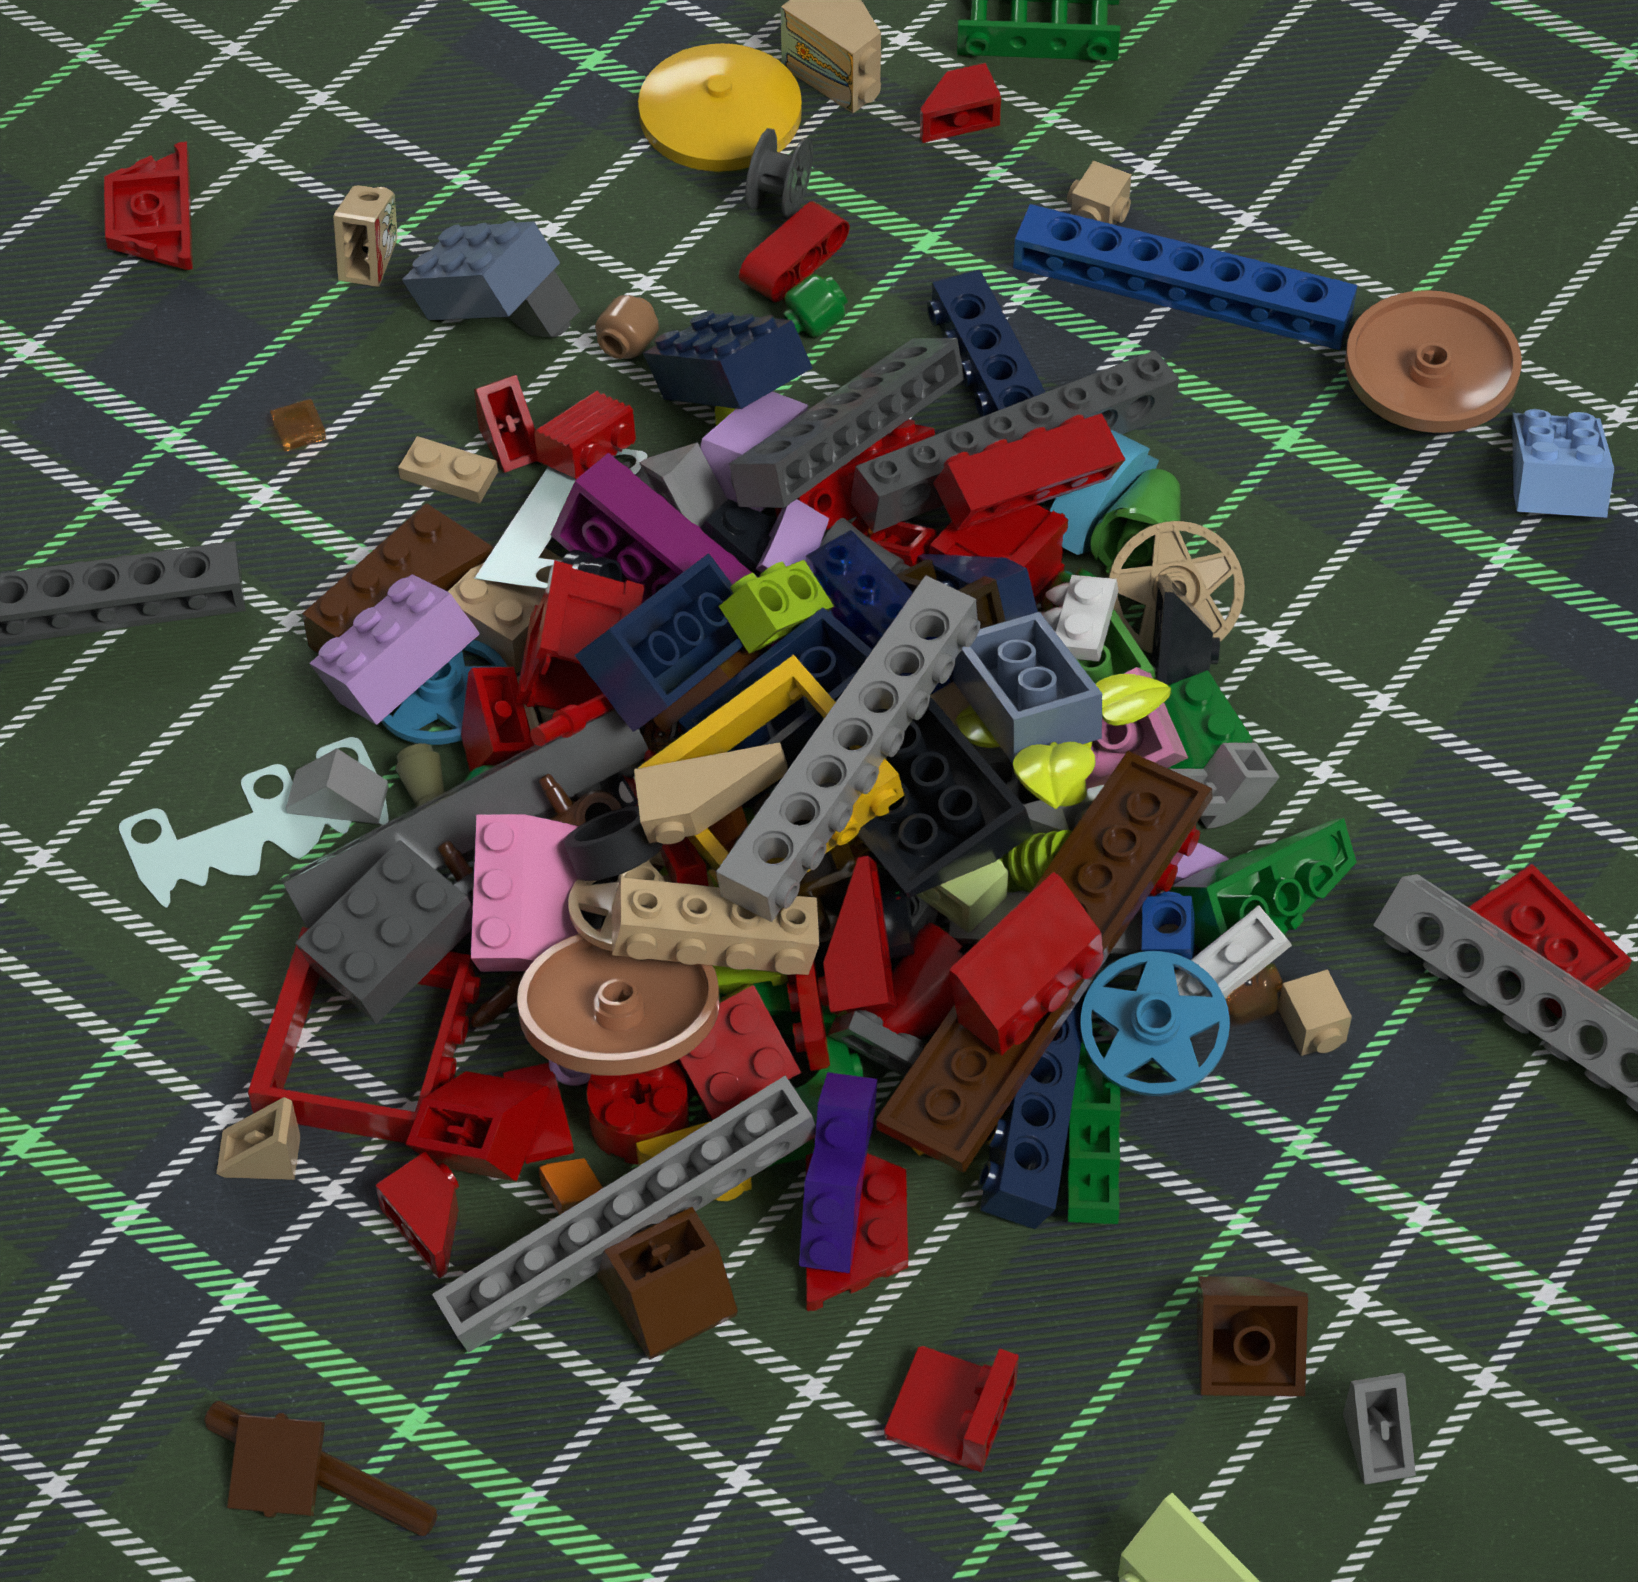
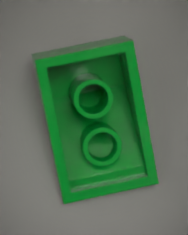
(1203, 719)

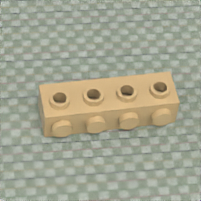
(704, 928)

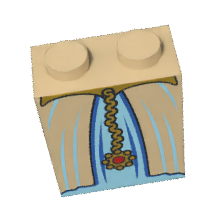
(833, 49)

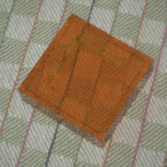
(298, 424)

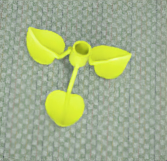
(1057, 770)

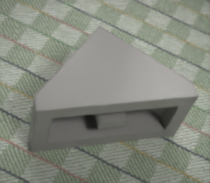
(338, 789)
(1380, 1428)

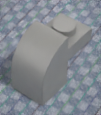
(1238, 781)

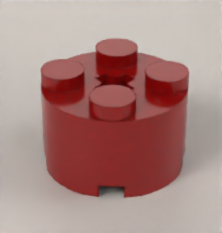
(636, 1108)

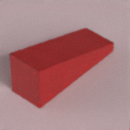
(684, 863)

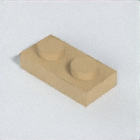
(448, 469)

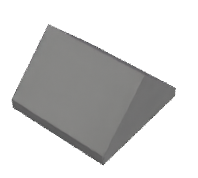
(685, 482)

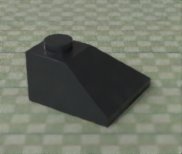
(1181, 636)

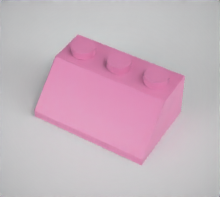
(519, 890)

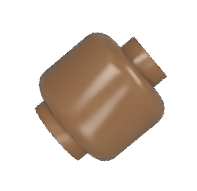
(626, 327)

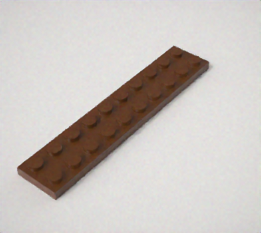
(1111, 867)

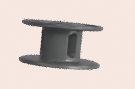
(779, 173)

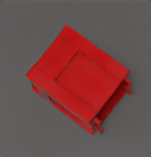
(1024, 536)
(570, 617)

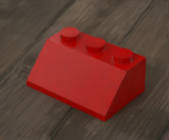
(1026, 965)

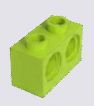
(773, 604)

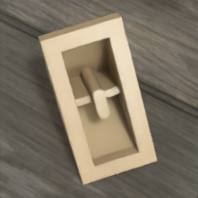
(262, 1144)

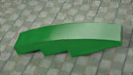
(1093, 1145)

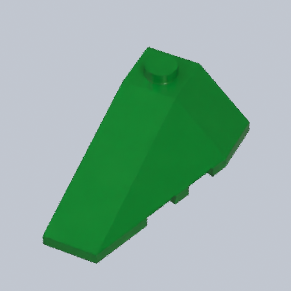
(1277, 877)

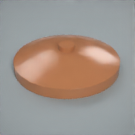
(1433, 361)
(614, 1010)

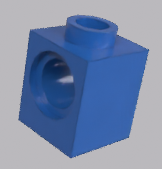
(1168, 909)

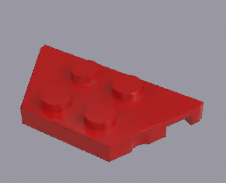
(151, 209)
(880, 1234)

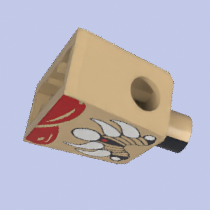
(367, 220)

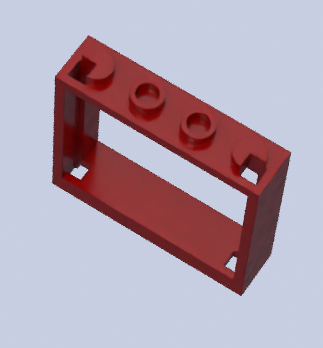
(347, 1116)

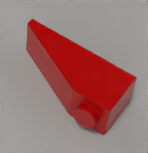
(858, 954)

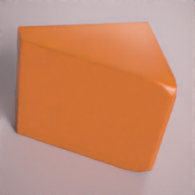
(568, 1183)

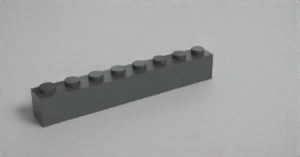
(510, 787)

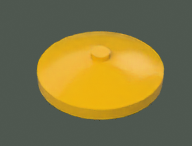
(716, 103)

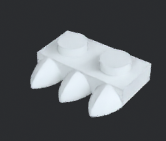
(1082, 614)

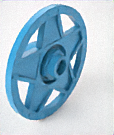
(441, 699)
(1154, 1023)

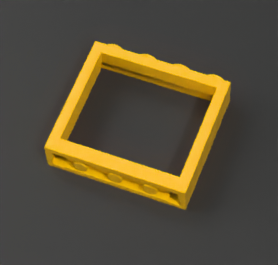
(746, 715)

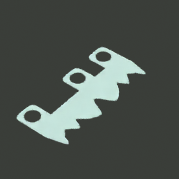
(237, 844)

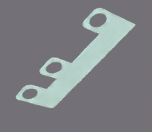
(518, 551)

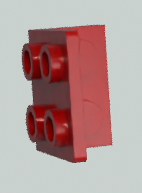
(953, 1406)

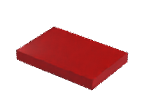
(1555, 928)

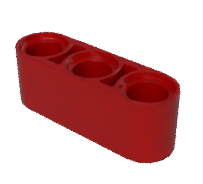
(794, 251)

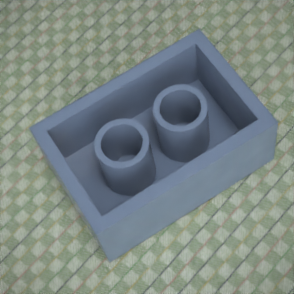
(480, 270)
(1028, 686)

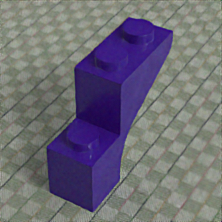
(837, 1172)

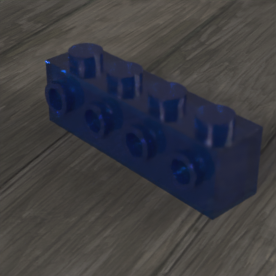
(861, 589)

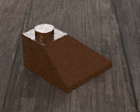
(1251, 1337)

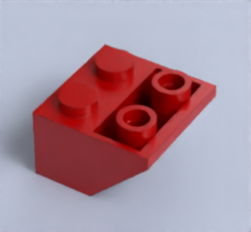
(479, 1124)

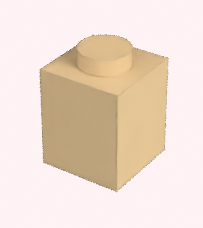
(1314, 1013)

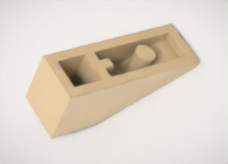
(697, 792)

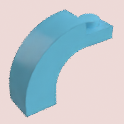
(1088, 505)

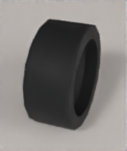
(609, 845)

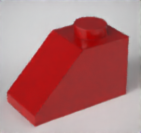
(961, 104)
(493, 721)
(423, 1208)

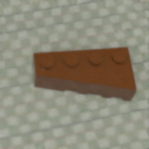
(423, 546)

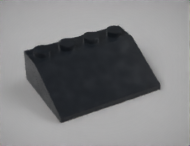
(951, 812)

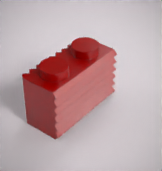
(585, 434)

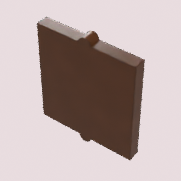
(276, 1465)

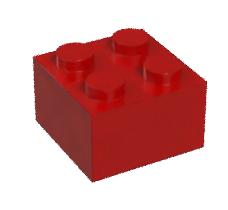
(738, 1054)

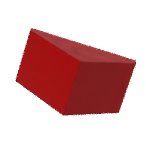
(506, 423)

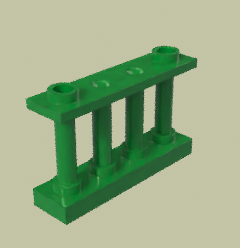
(1039, 39)

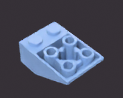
(1561, 464)

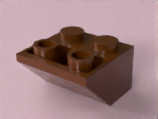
(668, 1283)

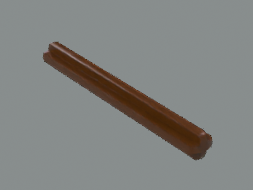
(345, 1480)

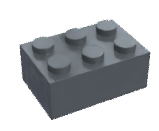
(387, 931)

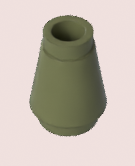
(420, 772)

